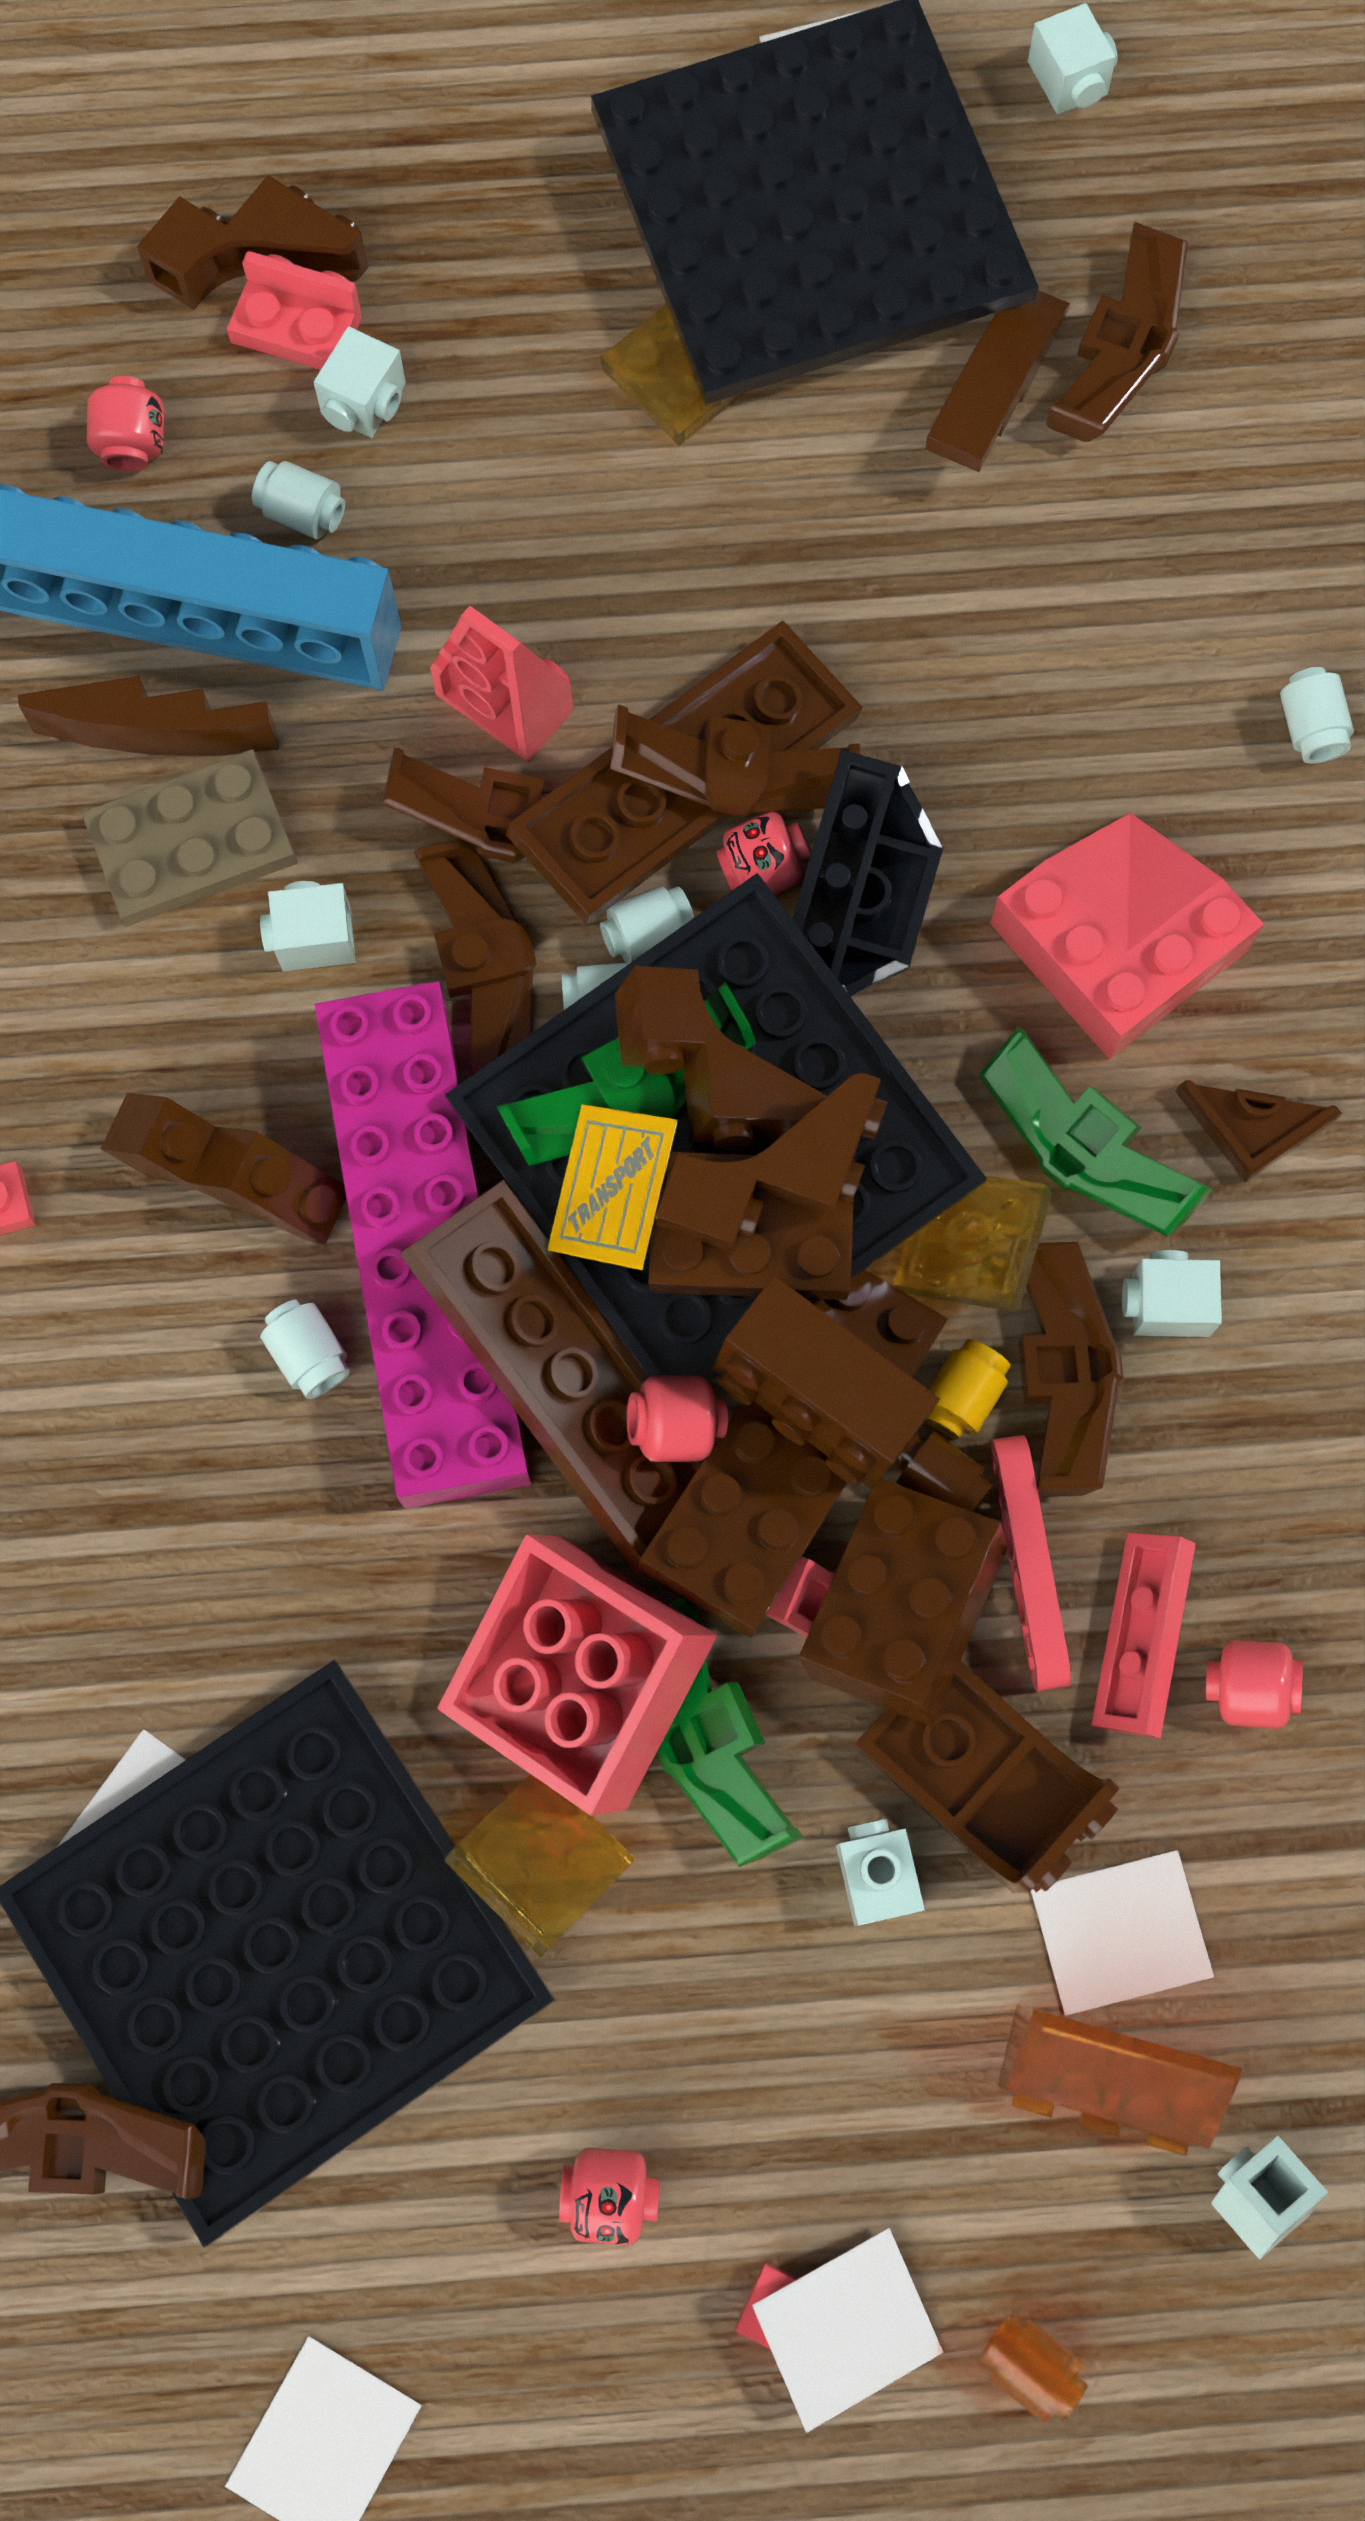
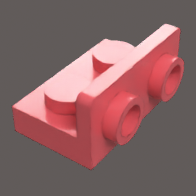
(292, 310)

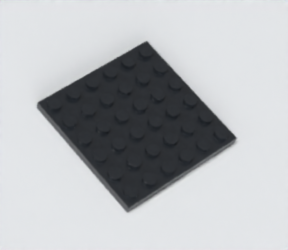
(812, 199)
(800, 1026)
(274, 1946)

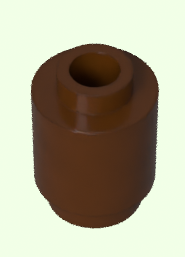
(942, 1472)

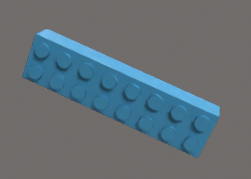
(197, 589)

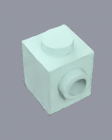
(1072, 58)
(360, 383)
(309, 926)
(1173, 1296)
(879, 1873)
(1266, 2195)

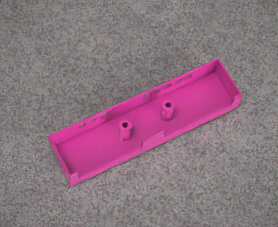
(403, 1176)

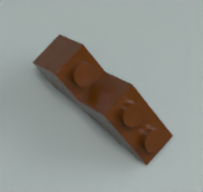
(197, 251)
(729, 1091)
(225, 1164)
(804, 1166)

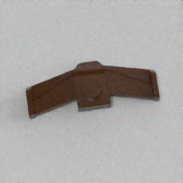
(1126, 337)
(727, 770)
(461, 807)
(484, 950)
(1072, 1369)
(78, 2134)

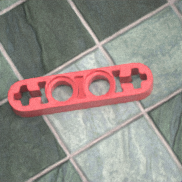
(1030, 1563)

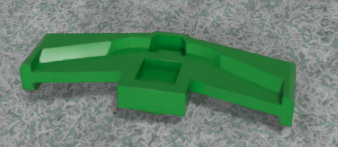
(548, 1122)
(1087, 1141)
(707, 1764)

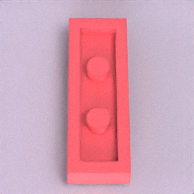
(1143, 1634)

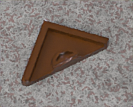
(1253, 1126)

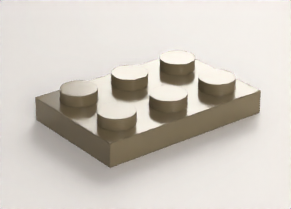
(189, 838)

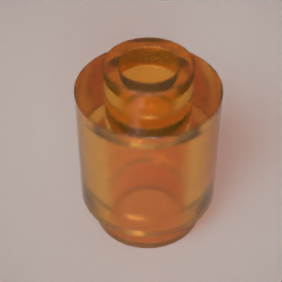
(1034, 2369)

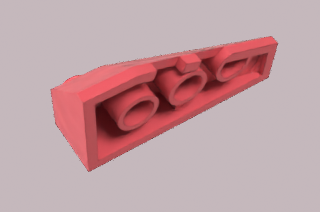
(501, 685)

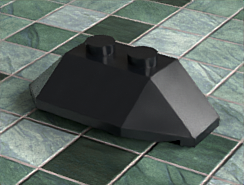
(868, 874)

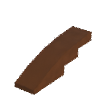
(995, 380)
(125, 719)

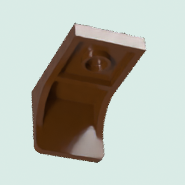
(993, 1783)

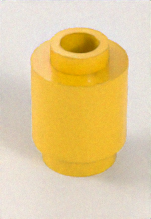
(967, 1389)

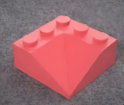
(1123, 929)
(576, 1673)

